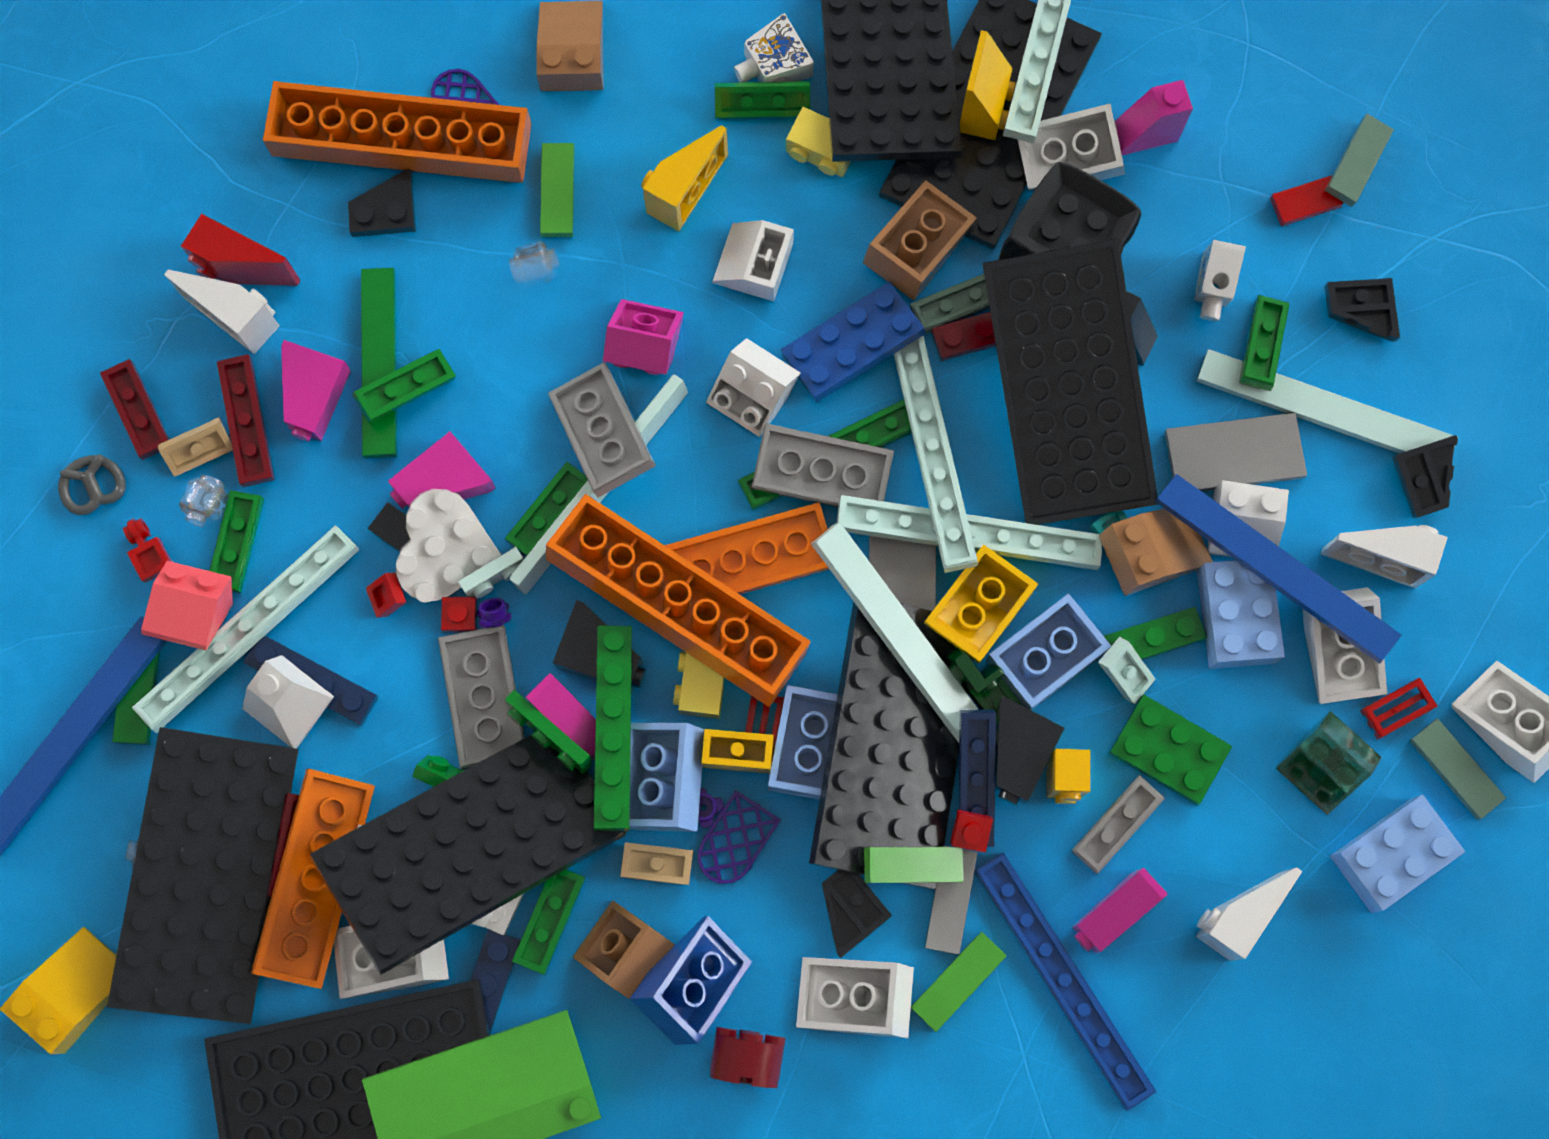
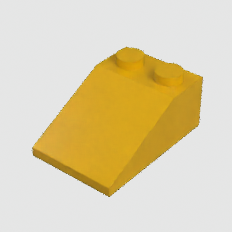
(987, 91)
(683, 178)
(981, 604)
(64, 993)

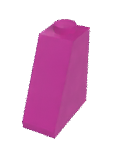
(1154, 118)
(310, 389)
(441, 467)
(565, 712)
(1118, 911)

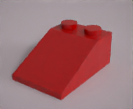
(234, 257)

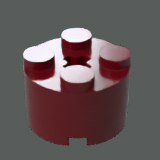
(747, 1057)

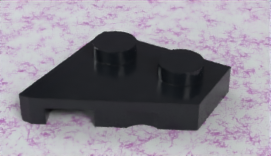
(384, 208)
(1365, 306)
(1427, 475)
(851, 909)

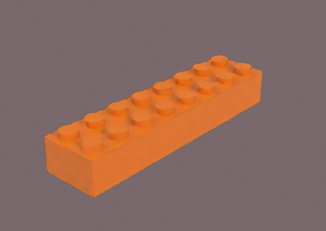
(397, 131)
(677, 600)

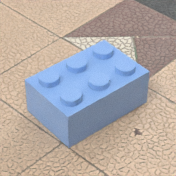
(1238, 616)
(1049, 652)
(802, 742)
(665, 776)
(1397, 854)

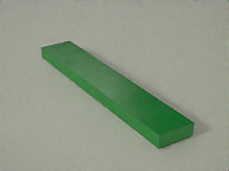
(378, 354)
(875, 430)

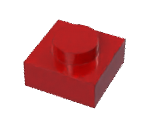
(385, 595)
(459, 614)
(971, 831)

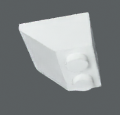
(1255, 505)

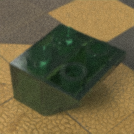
(1329, 763)

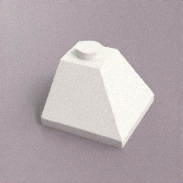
(285, 700)

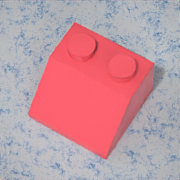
(187, 605)

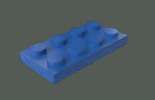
(853, 341)

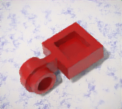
(149, 555)

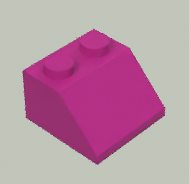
(642, 337)

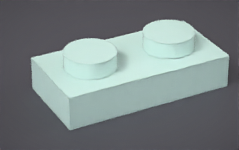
(482, 580)
(1126, 670)

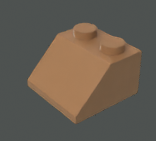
(621, 949)

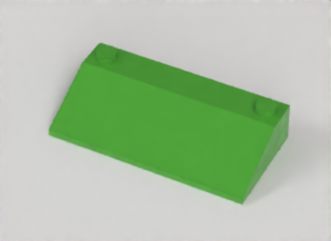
(496, 1087)

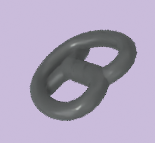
(90, 483)

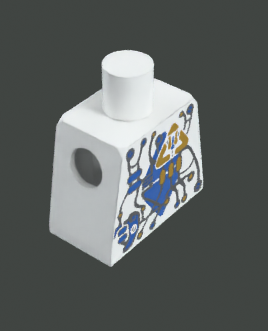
(775, 55)
(1222, 266)

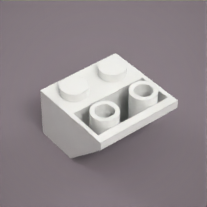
(755, 258)
(752, 386)

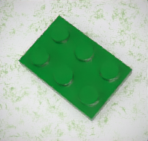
(1170, 749)

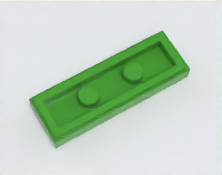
(557, 190)
(913, 864)
(958, 981)

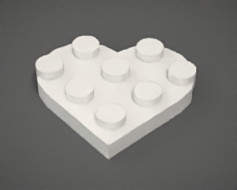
(442, 545)

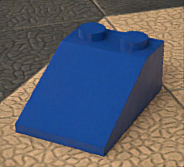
(691, 983)

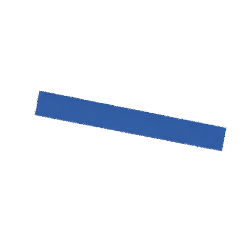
(1278, 569)
(75, 730)
(1065, 982)

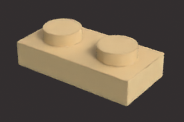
(195, 447)
(656, 863)

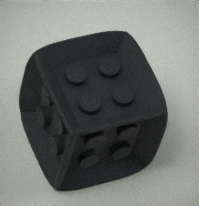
(1071, 211)

